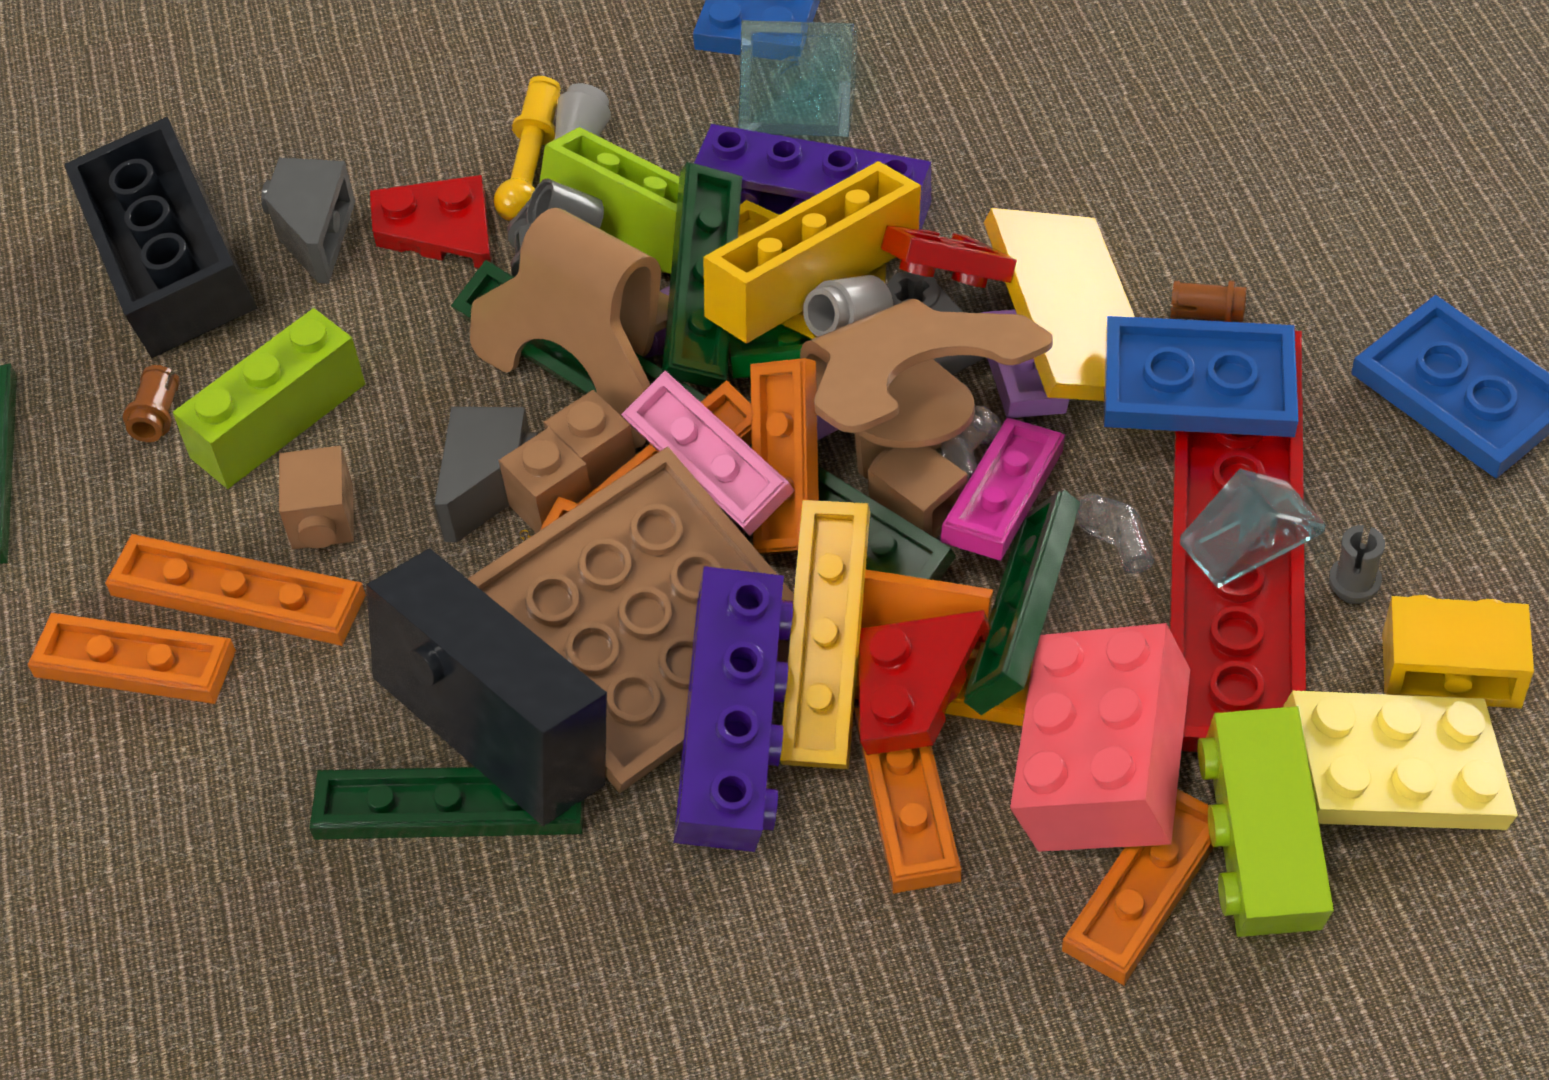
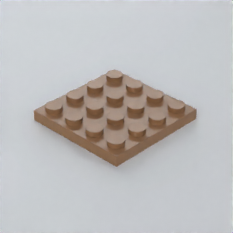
(619, 599)

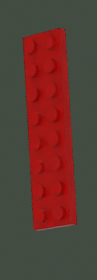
(1249, 633)

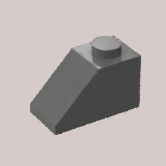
(310, 210)
(470, 474)

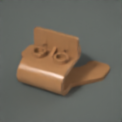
(582, 294)
(890, 390)

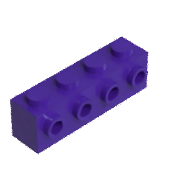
(788, 170)
(731, 709)

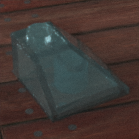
(797, 77)

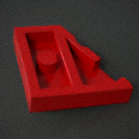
(433, 219)
(969, 259)
(912, 676)

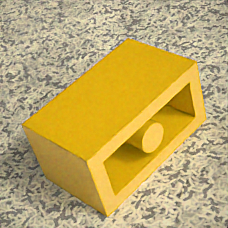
(1458, 649)

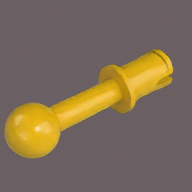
(533, 129)

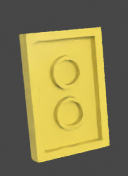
(1404, 761)

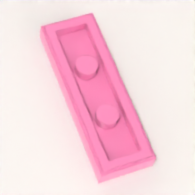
(712, 452)

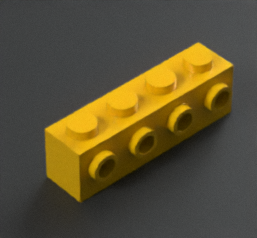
(829, 237)

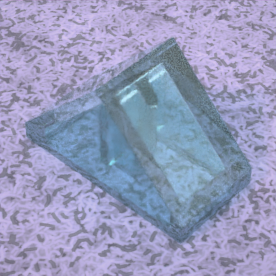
(1248, 526)

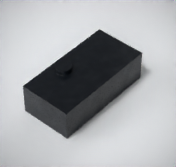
(159, 238)
(488, 685)

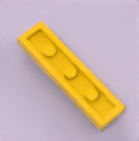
(825, 634)

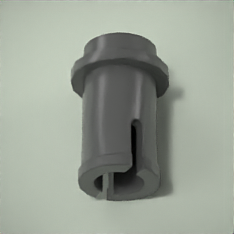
(1357, 571)

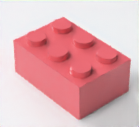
(1102, 739)

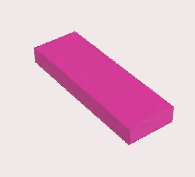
(1002, 489)

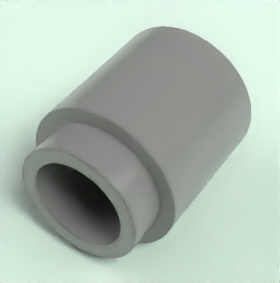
(844, 302)

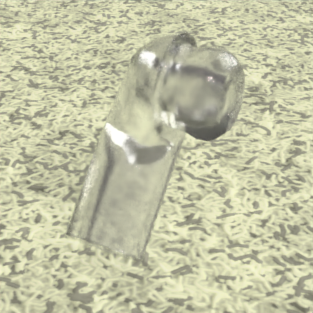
(962, 447)
(1119, 526)

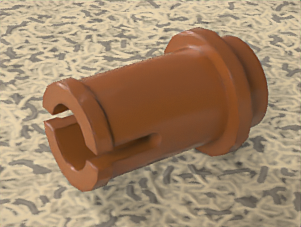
(1208, 301)
(149, 413)

